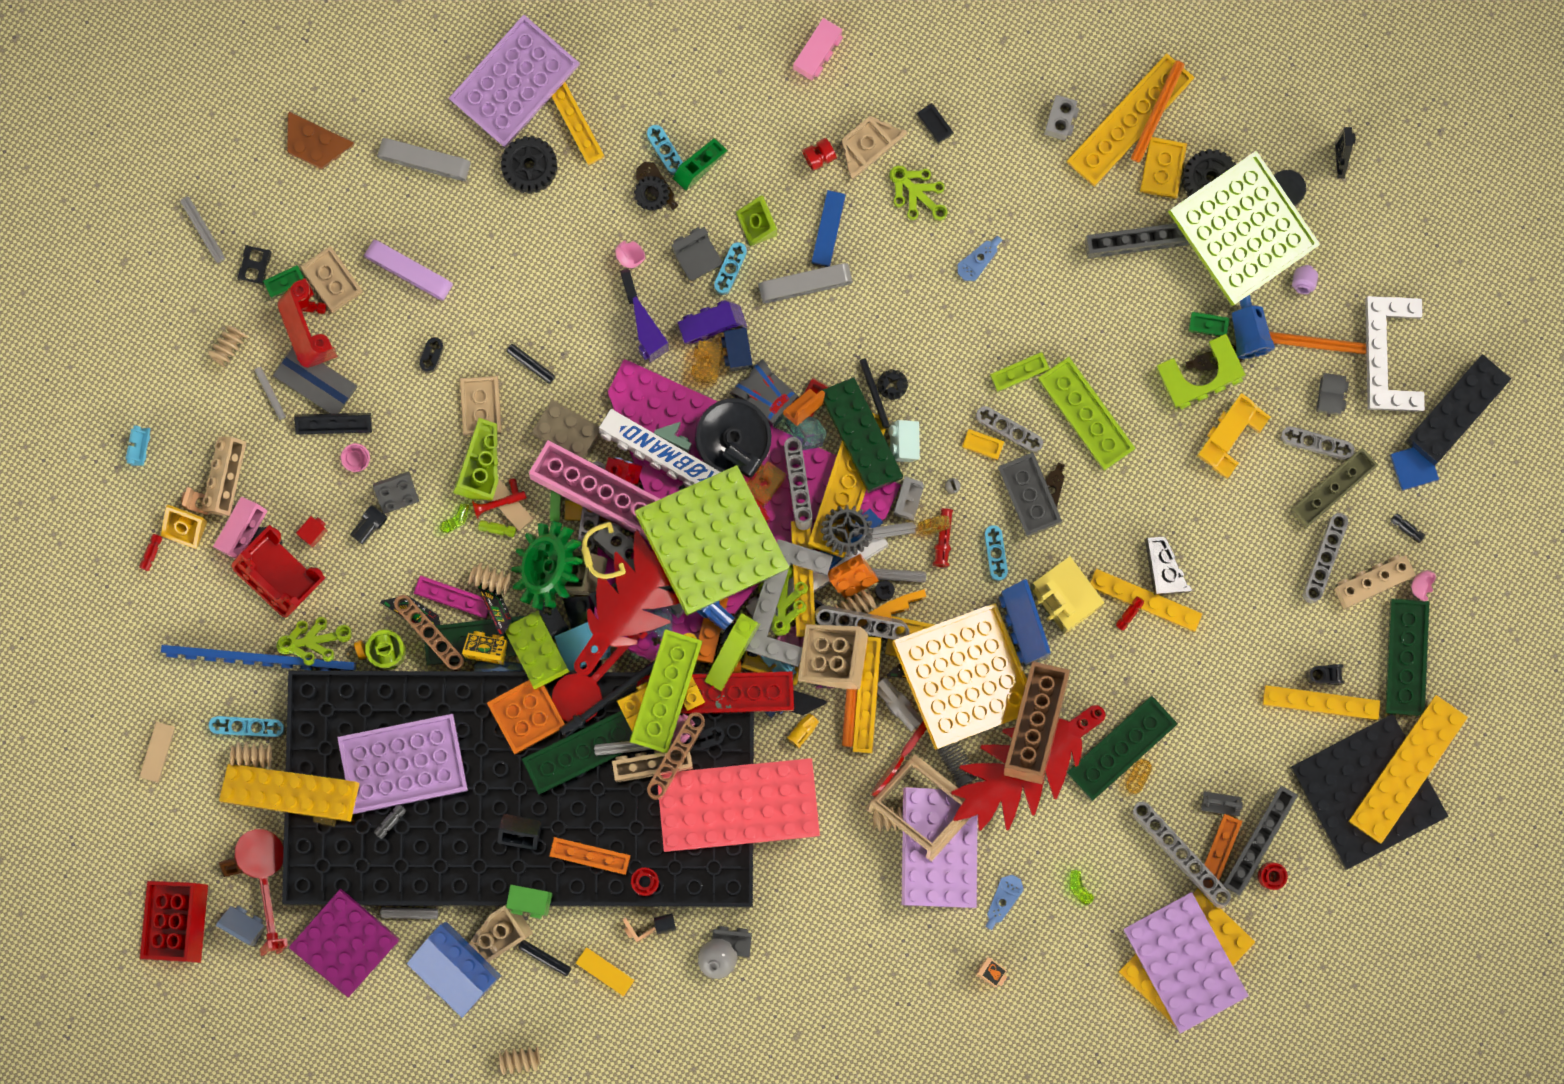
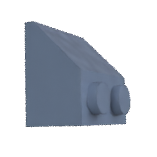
(241, 925)

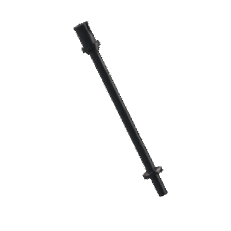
(579, 720)

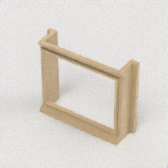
(947, 834)

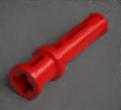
(943, 547)

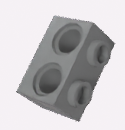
(1058, 117)

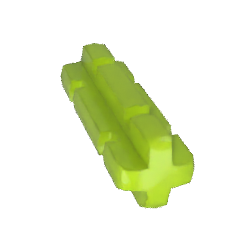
(497, 528)

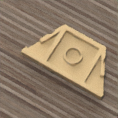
(869, 143)

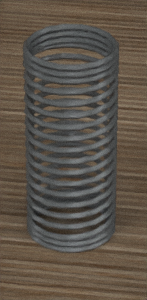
(961, 780)

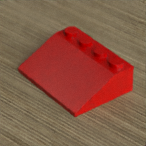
(174, 921)

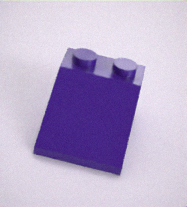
(651, 340)

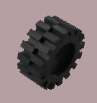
(640, 193)

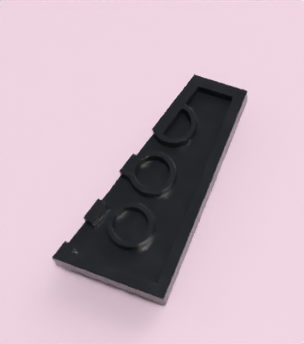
(577, 614)

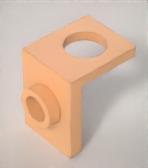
(189, 500)
(631, 933)

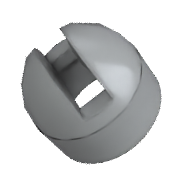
(948, 486)

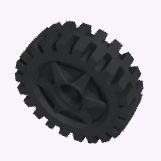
(1204, 164)
(533, 178)

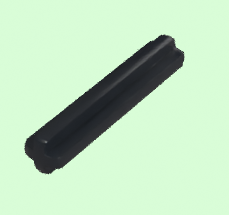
(530, 363)
(544, 958)

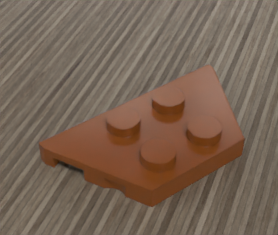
(314, 143)

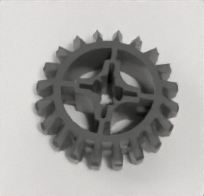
(839, 531)

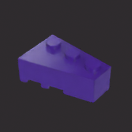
(711, 322)

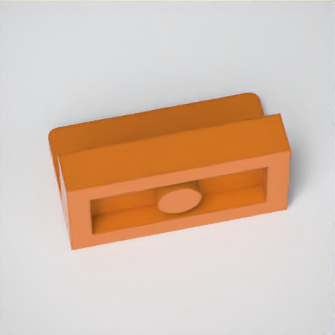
(804, 406)

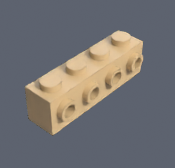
(223, 476)
(1374, 582)
(645, 765)

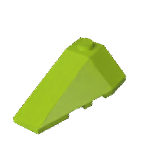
(479, 469)

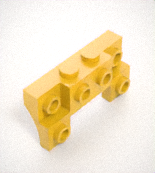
(1231, 425)
(631, 703)

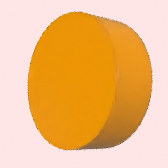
(360, 649)

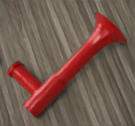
(515, 497)

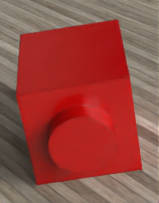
(312, 531)

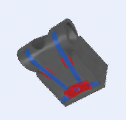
(765, 392)

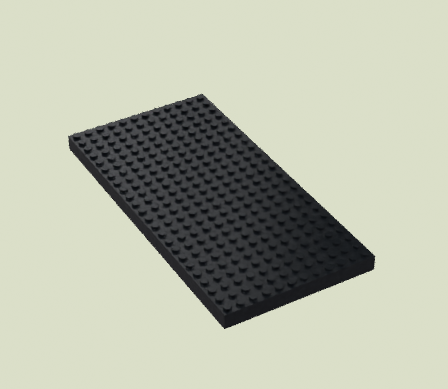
(448, 844)

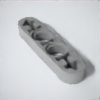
(1007, 432)
(1317, 443)

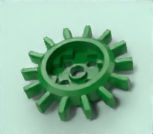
(547, 549)

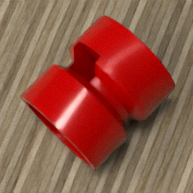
(818, 154)

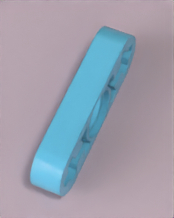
(662, 135)
(729, 283)
(999, 538)

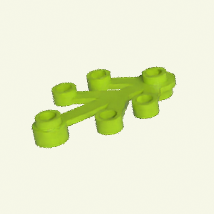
(916, 190)
(784, 602)
(312, 641)

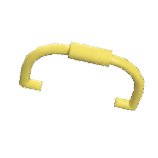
(587, 557)

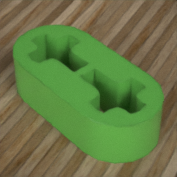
(555, 506)

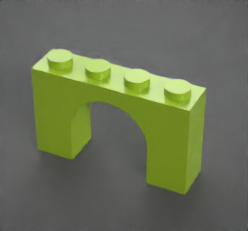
(1183, 392)

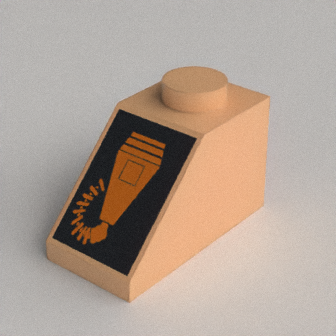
(992, 972)

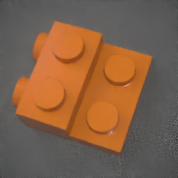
(852, 576)

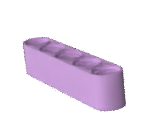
(408, 270)

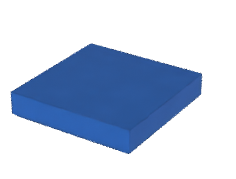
(1413, 469)

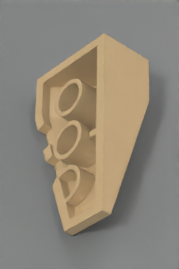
(500, 933)

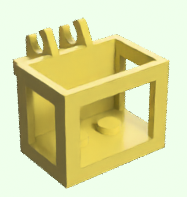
(1066, 595)

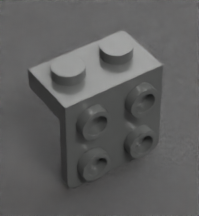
(696, 253)

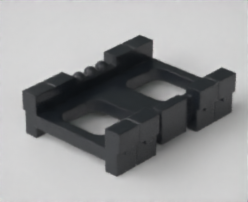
(260, 266)

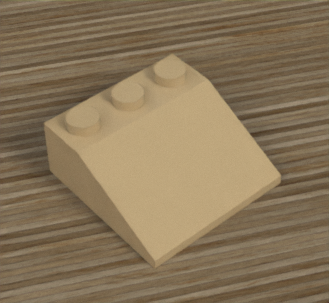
(833, 656)

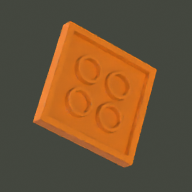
(525, 715)

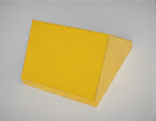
(183, 526)

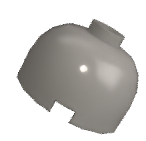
(717, 959)

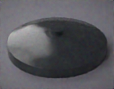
(729, 422)

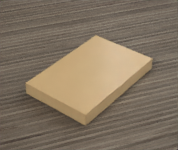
(331, 279)
(480, 400)

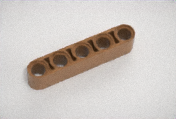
(425, 624)
(678, 746)

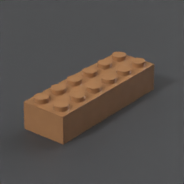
(1037, 722)

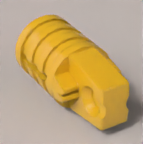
(802, 731)

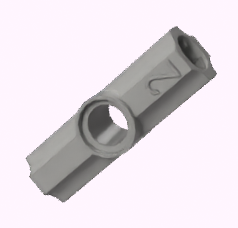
(898, 704)

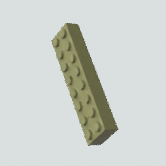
(1334, 488)

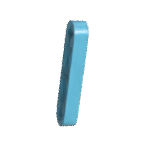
(246, 729)

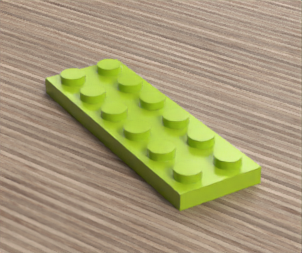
(1086, 413)
(666, 691)

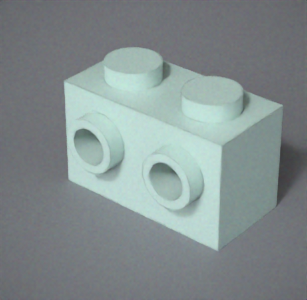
(904, 440)

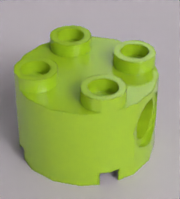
(385, 650)

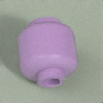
(1305, 279)

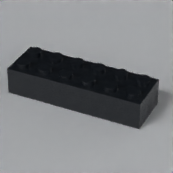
(1458, 409)

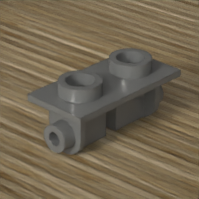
(1221, 803)

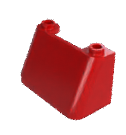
(308, 349)
(276, 573)

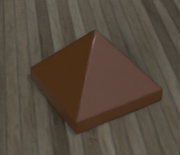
(229, 867)

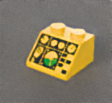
(485, 648)

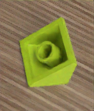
(757, 221)

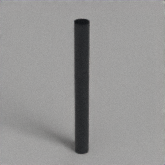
(874, 393)

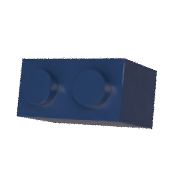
(738, 349)

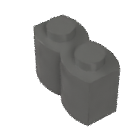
(1331, 394)

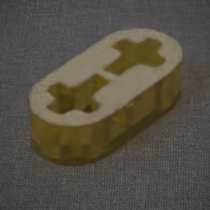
(933, 525)
(1134, 774)

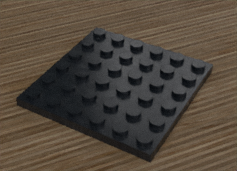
(1342, 777)

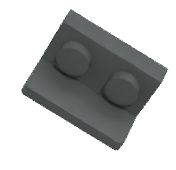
(396, 492)

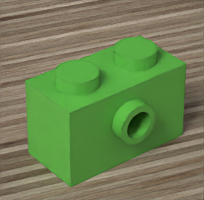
(529, 901)

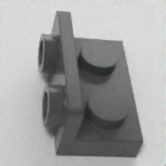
(738, 939)

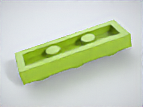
(1019, 372)

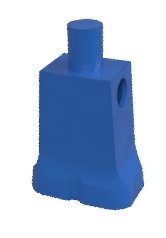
(1251, 331)

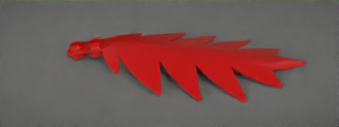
(623, 612)
(984, 796)

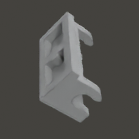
(909, 499)

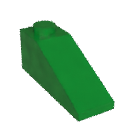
(699, 164)

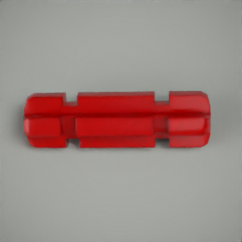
(319, 308)
(150, 552)
(1130, 613)

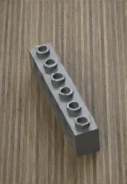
(1134, 240)
(603, 541)
(1260, 841)

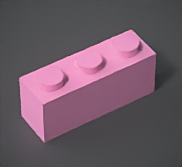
(818, 49)
(240, 527)

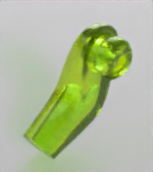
(457, 521)
(1078, 889)

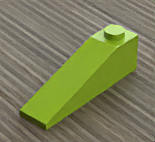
(732, 651)

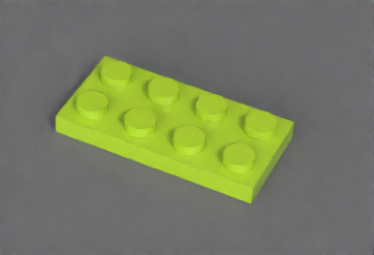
(536, 650)

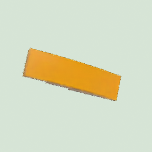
(895, 606)

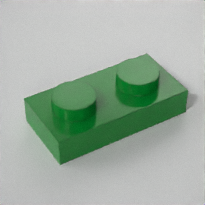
(283, 281)
(1208, 324)

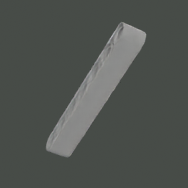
(1183, 864)

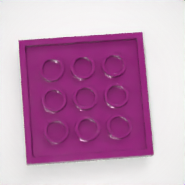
(344, 943)

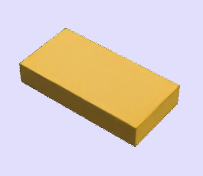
(983, 444)

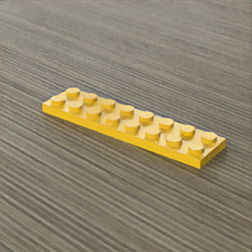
(1125, 123)
(842, 489)
(1408, 769)
(289, 792)

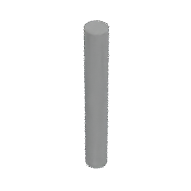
(270, 393)

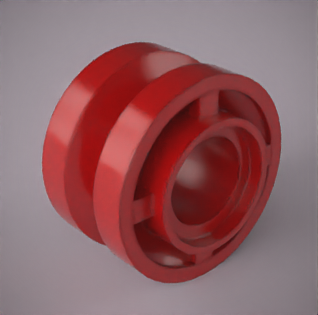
(1281, 876)
(644, 891)

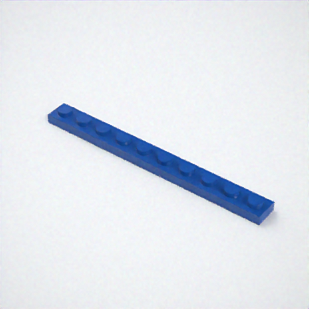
(251, 658)

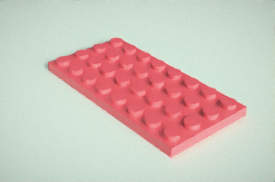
(739, 805)

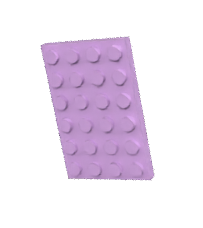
(514, 81)
(404, 763)
(953, 873)
(1185, 962)

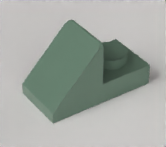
(669, 434)

